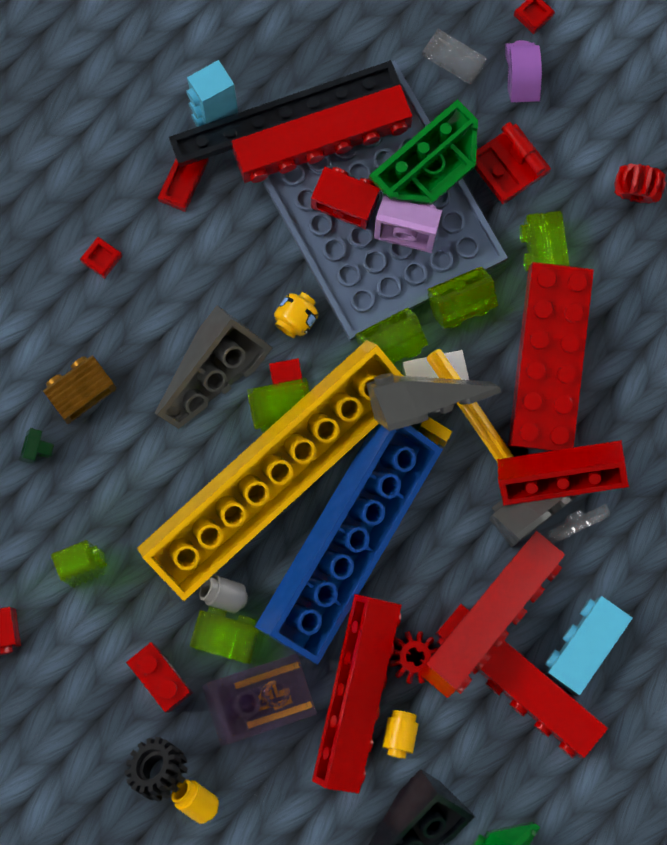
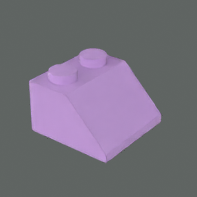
(407, 224)

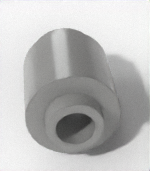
(223, 594)

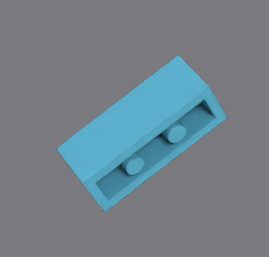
(211, 94)
(587, 645)

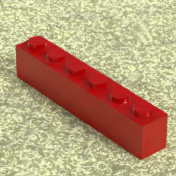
(322, 134)
(491, 615)
(357, 694)
(534, 694)

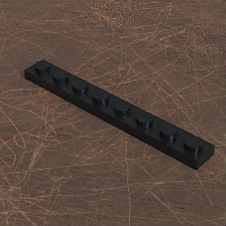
(218, 135)

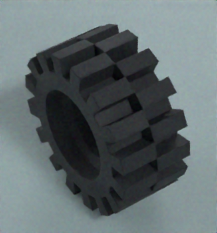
(167, 777)

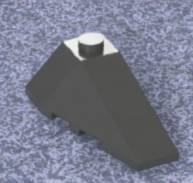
(214, 361)
(409, 399)
(521, 519)

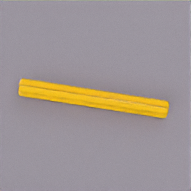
(472, 411)

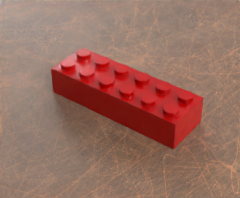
(550, 357)

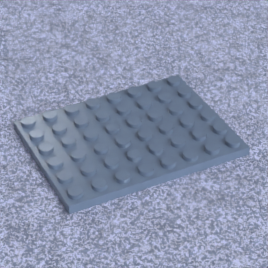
(371, 277)

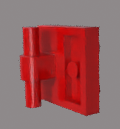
(510, 163)

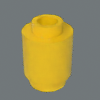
(400, 734)
(195, 801)

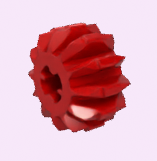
(640, 183)
(419, 647)

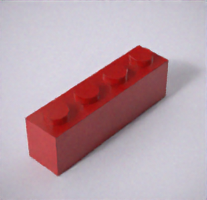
(562, 473)

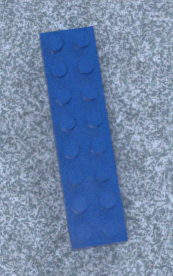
(348, 540)

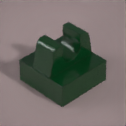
(35, 447)

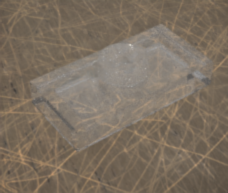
(454, 56)
(577, 522)

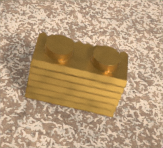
(79, 388)

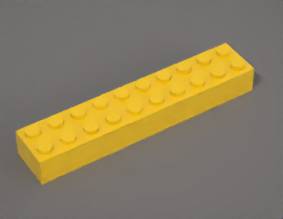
(268, 475)

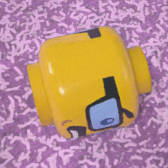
(296, 314)

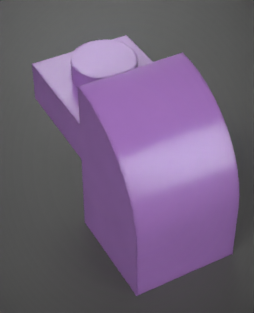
(524, 71)

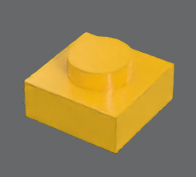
(435, 432)

